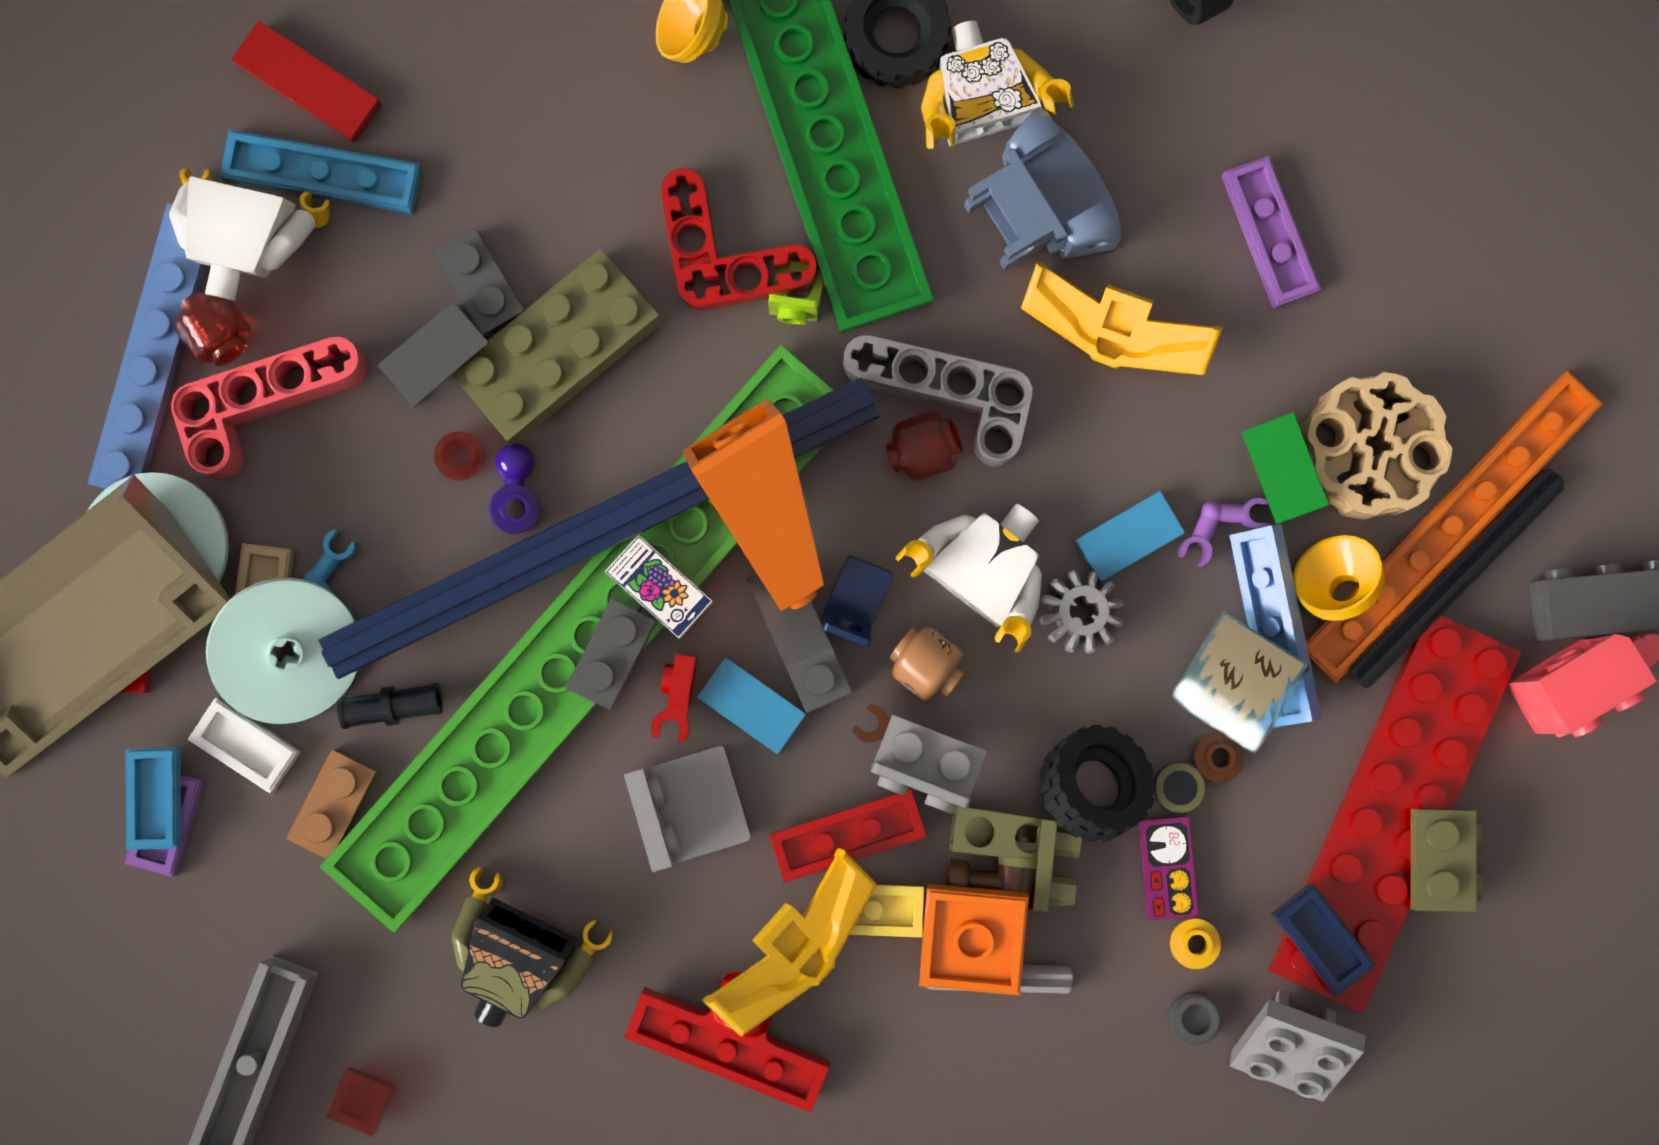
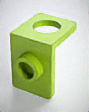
(796, 310)

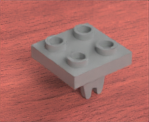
(1297, 1049)

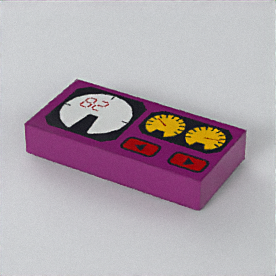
(1167, 868)

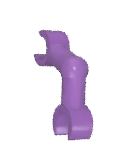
(1211, 515)

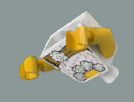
(985, 88)

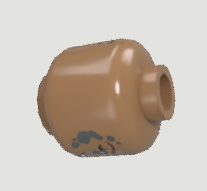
(927, 663)

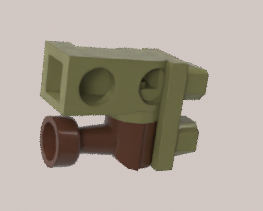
(1023, 851)

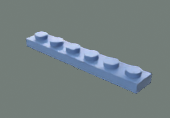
(147, 364)

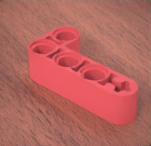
(271, 397)

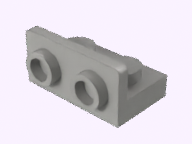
(928, 763)

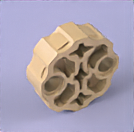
(1392, 473)

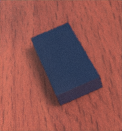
(1323, 939)

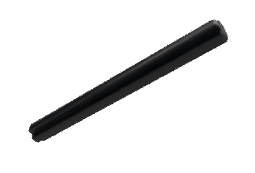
(1456, 578)

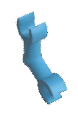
(329, 561)

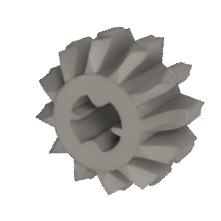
(1088, 597)

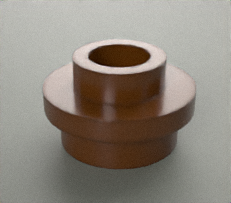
(1203, 761)

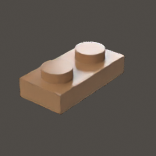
(332, 803)

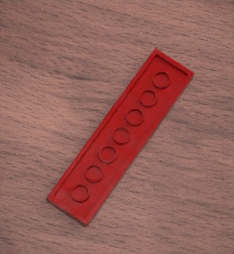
(1410, 762)

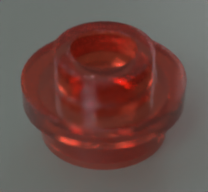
(445, 449)

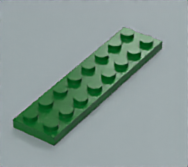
(832, 159)

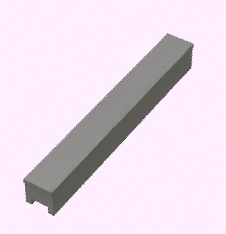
(255, 1054)

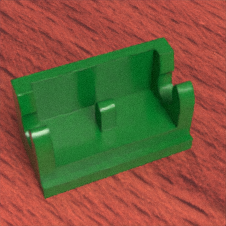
(1285, 468)

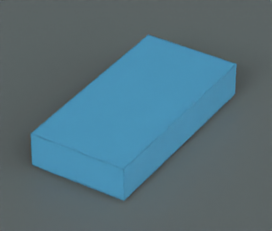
(1129, 536)
(751, 705)
(153, 798)

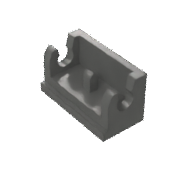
(433, 354)

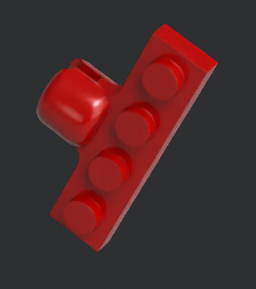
(711, 1045)

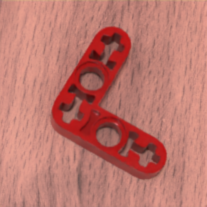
(706, 259)

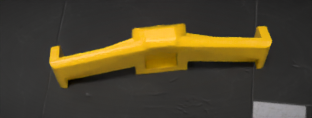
(1118, 327)
(797, 948)

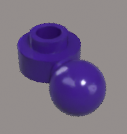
(514, 465)

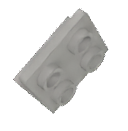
(687, 807)

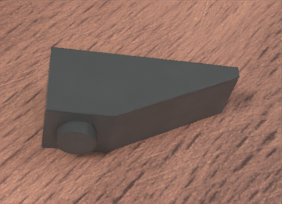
(803, 650)

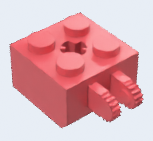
(1584, 682)

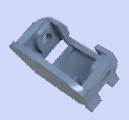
(1047, 196)

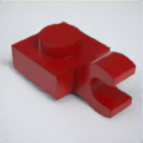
(679, 684)

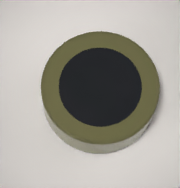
(1179, 787)

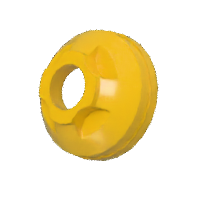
(689, 28)
(1335, 562)

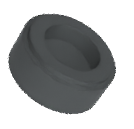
(1195, 1018)

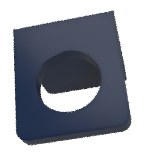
(856, 600)

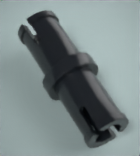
(390, 706)

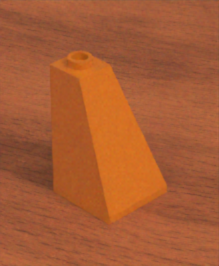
(758, 494)

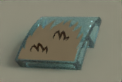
(1239, 682)

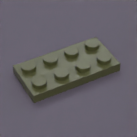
(557, 347)

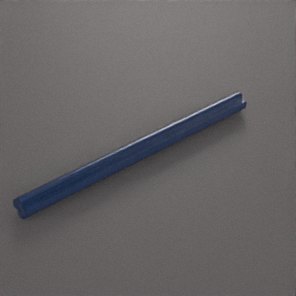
(569, 542)

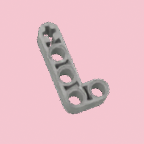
(935, 389)

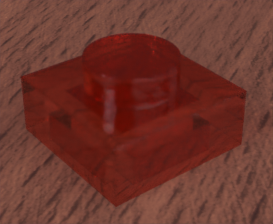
(360, 1101)

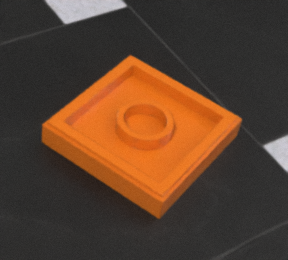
(973, 939)

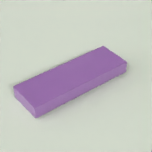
(1271, 232)

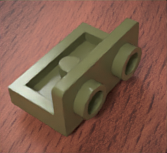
(1445, 860)

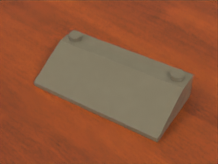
(95, 616)

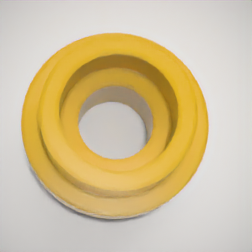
(1181, 936)

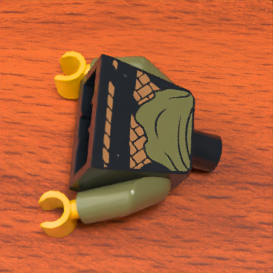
(514, 957)

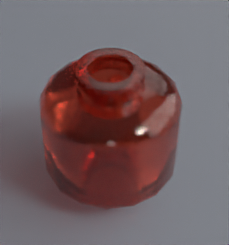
(212, 328)
(924, 446)

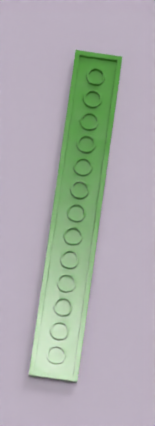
(523, 705)

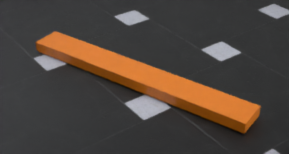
(1457, 520)

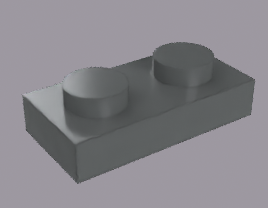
(479, 282)
(611, 654)

